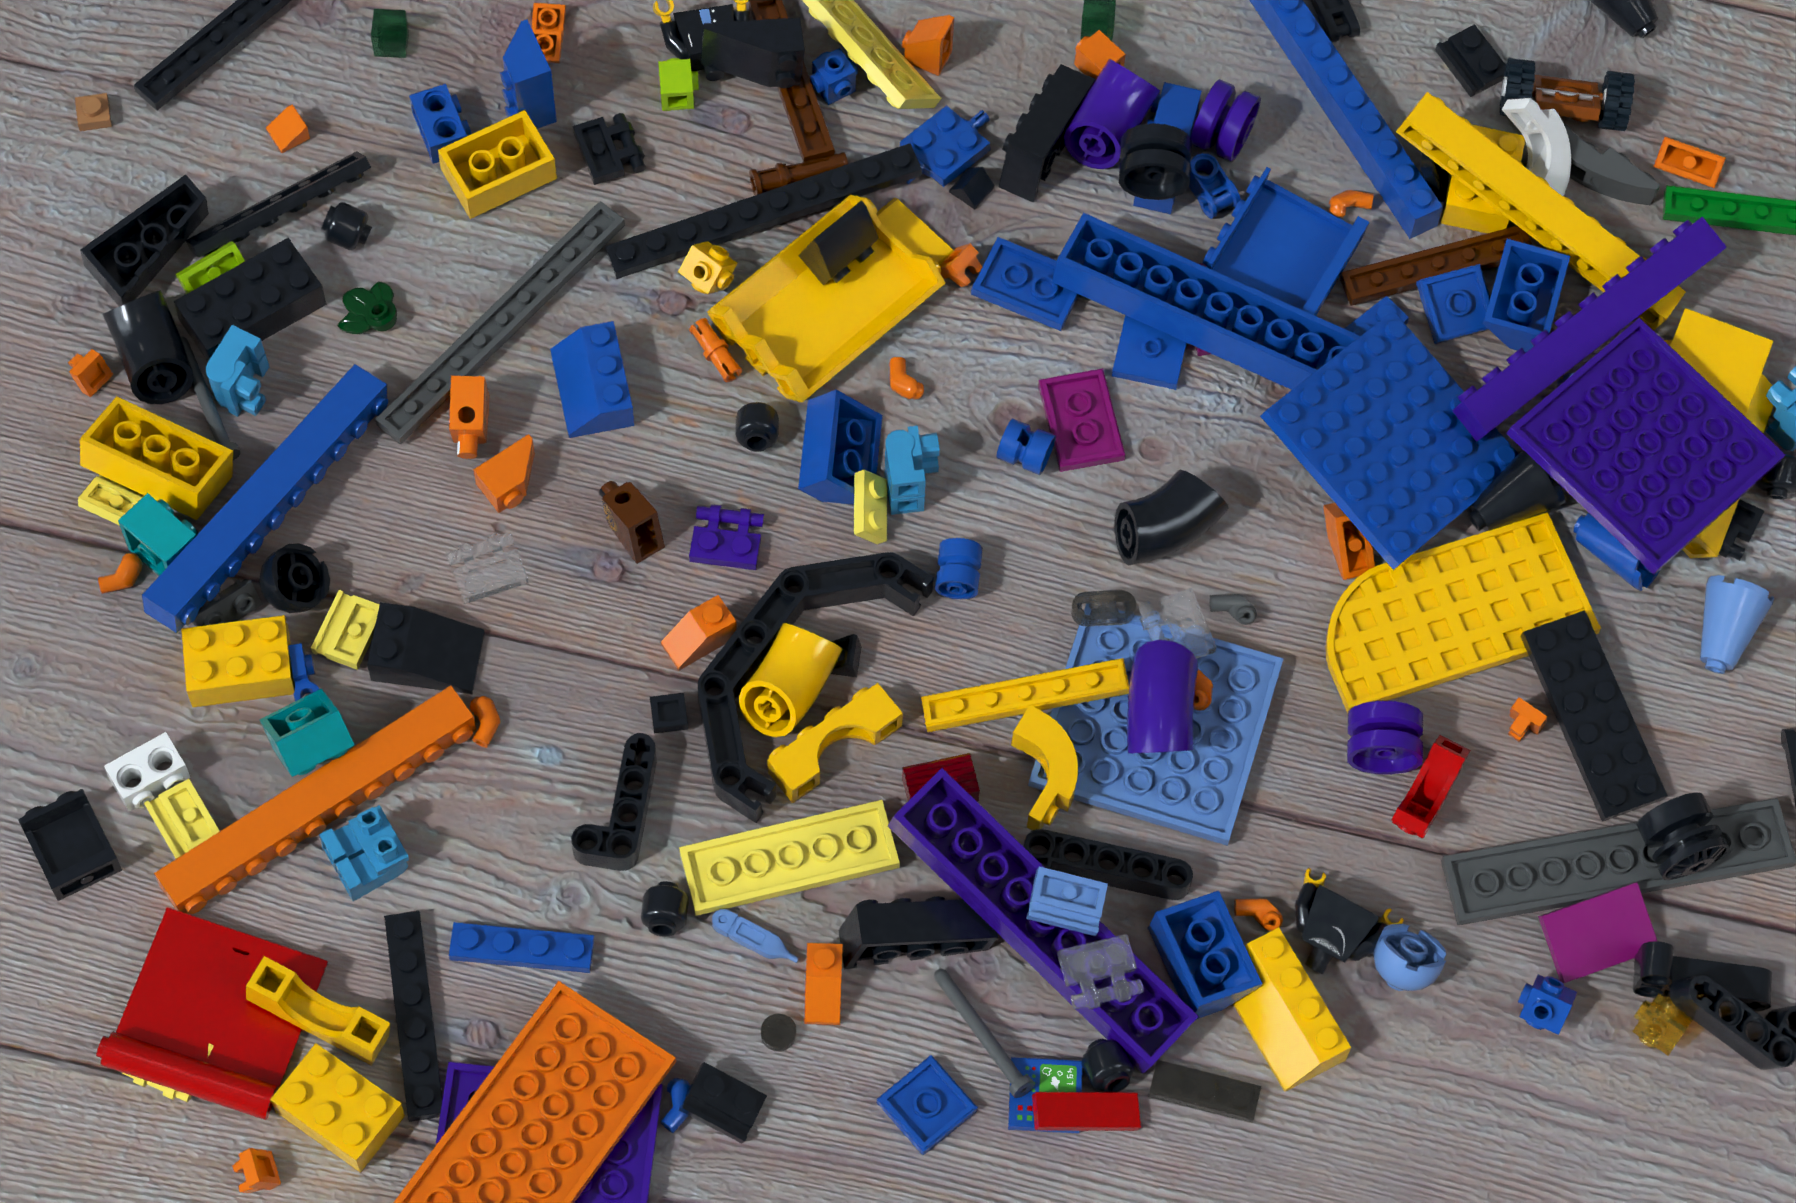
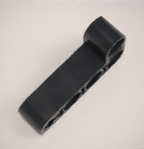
(625, 801)
(1657, 970)
(1701, 999)

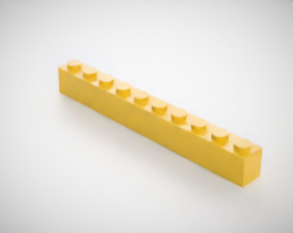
(1524, 198)

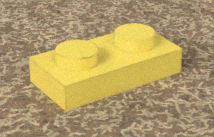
(870, 506)

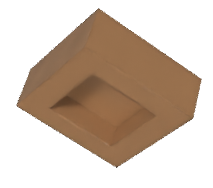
(93, 112)

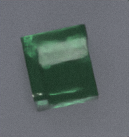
(1098, 16)
(390, 33)

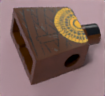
(626, 510)

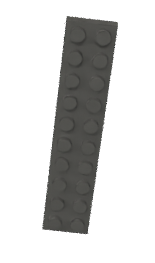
(1588, 863)

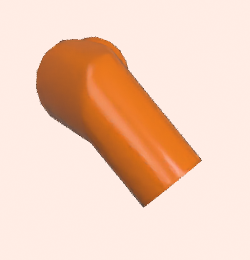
(1349, 198)
(903, 383)
(125, 575)
(1203, 692)
(488, 717)
(1262, 910)

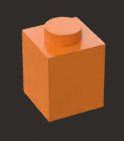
(1094, 53)

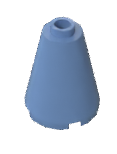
(1730, 620)

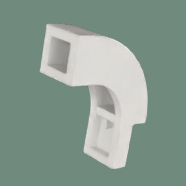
(1545, 140)

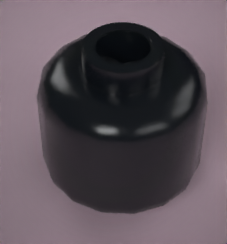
(346, 226)
(757, 426)
(1782, 478)
(664, 909)
(1107, 1066)

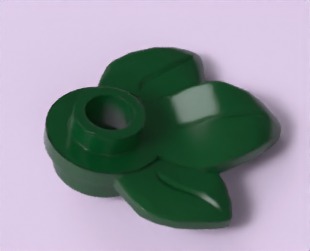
(369, 309)

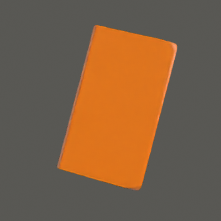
(1689, 162)

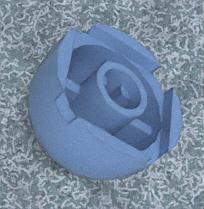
(1408, 959)

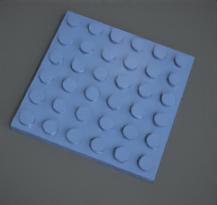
(1176, 789)

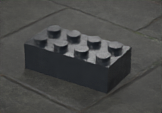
(254, 296)

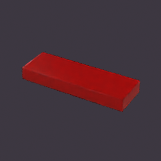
(1086, 1111)

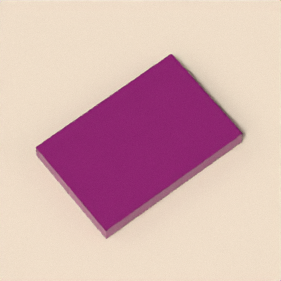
(1082, 420)
(1597, 932)

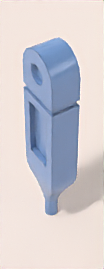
(750, 935)

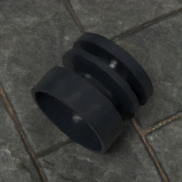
(1682, 836)

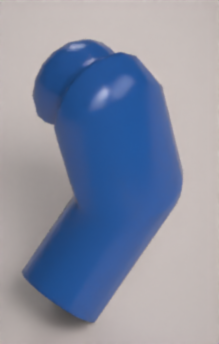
(674, 1118)

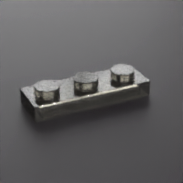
(1204, 1091)

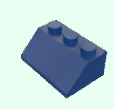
(528, 78)
(1525, 293)
(592, 381)
(837, 443)
(1204, 954)

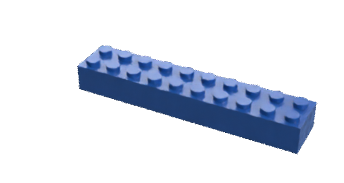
(1196, 304)

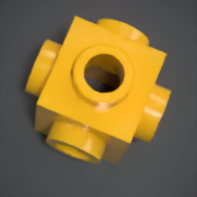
(708, 267)

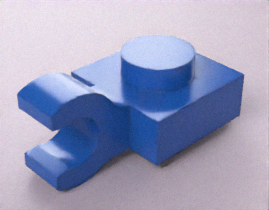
(302, 667)

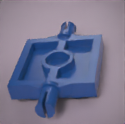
(948, 144)

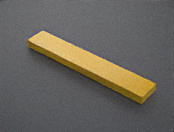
(1015, 695)

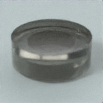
(778, 1032)

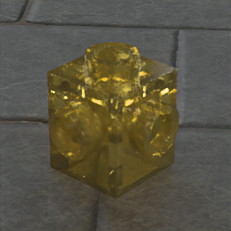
(1661, 1024)

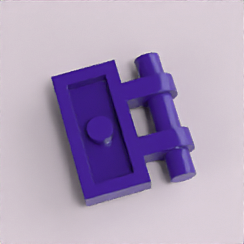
(726, 547)

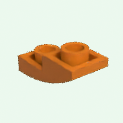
(548, 27)

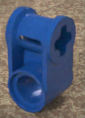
(1214, 190)

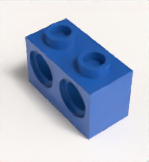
(438, 123)

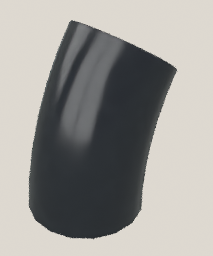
(150, 349)
(1166, 518)

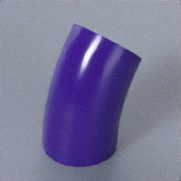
(1109, 109)
(1161, 698)

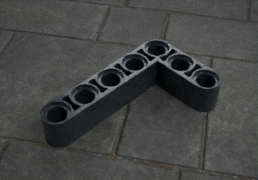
(1124, 858)

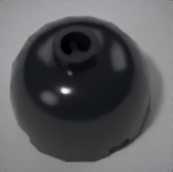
(294, 579)

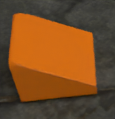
(288, 129)

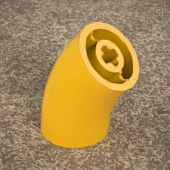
(788, 680)

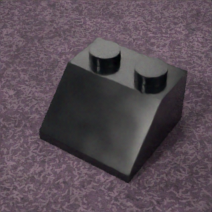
(841, 244)

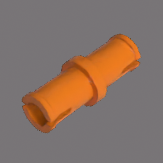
(715, 350)

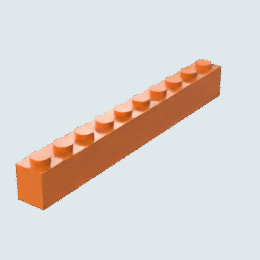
(316, 801)

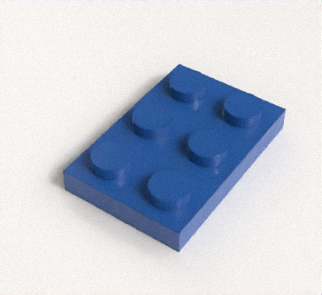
(1023, 284)

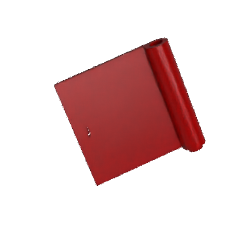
(196, 996)

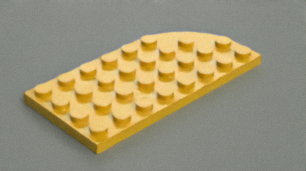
(1450, 611)

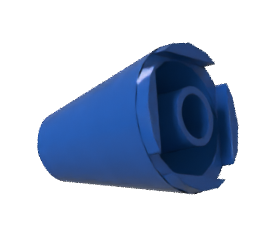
(1612, 552)

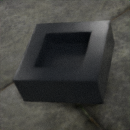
(669, 713)

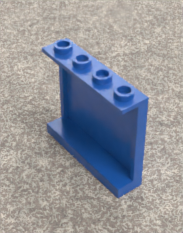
(1285, 246)

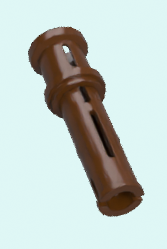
(782, 175)

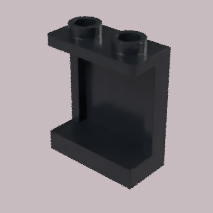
(69, 844)

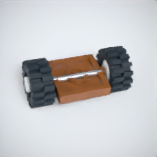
(1572, 97)

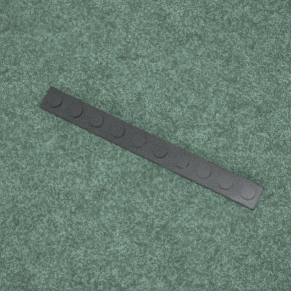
(500, 321)

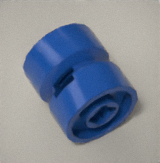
(1026, 446)
(959, 568)

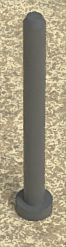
(207, 403)
(1019, 1084)

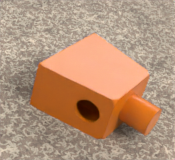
(468, 414)

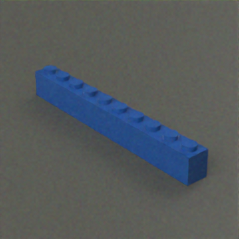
(1352, 114)
(265, 499)

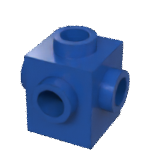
(833, 75)
(1546, 1003)

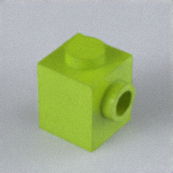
(677, 84)

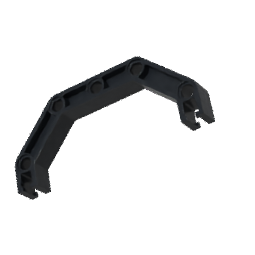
(822, 586)

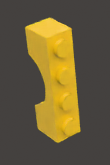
(867, 717)
(342, 1026)

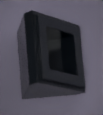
(973, 187)
(850, 656)

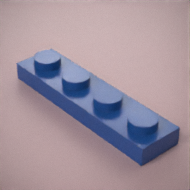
(521, 947)

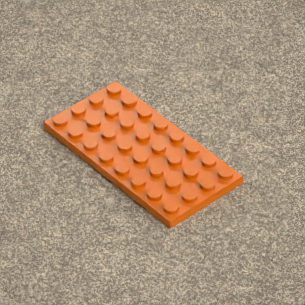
(545, 1110)

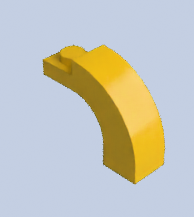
(1052, 747)

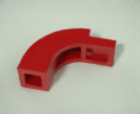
(1430, 787)

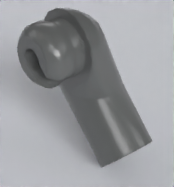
(1235, 605)

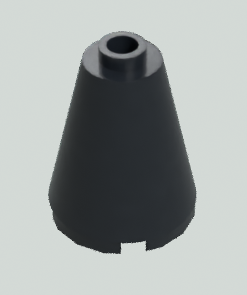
(1633, 16)
(1515, 495)

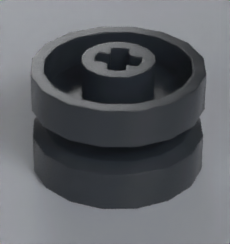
(1155, 161)

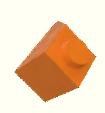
(930, 43)
(507, 475)
(1348, 544)
(699, 632)
(823, 984)

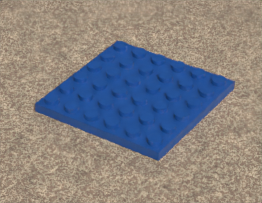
(1386, 441)

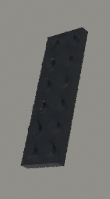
(1593, 716)

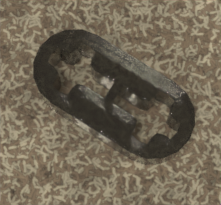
(1103, 608)

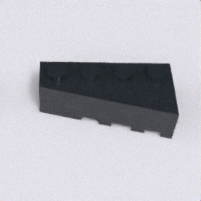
(1042, 132)
(145, 240)
(912, 929)

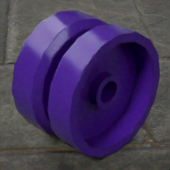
(1225, 120)
(1385, 737)

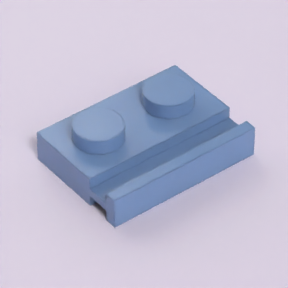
(1067, 901)

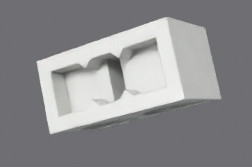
(143, 765)

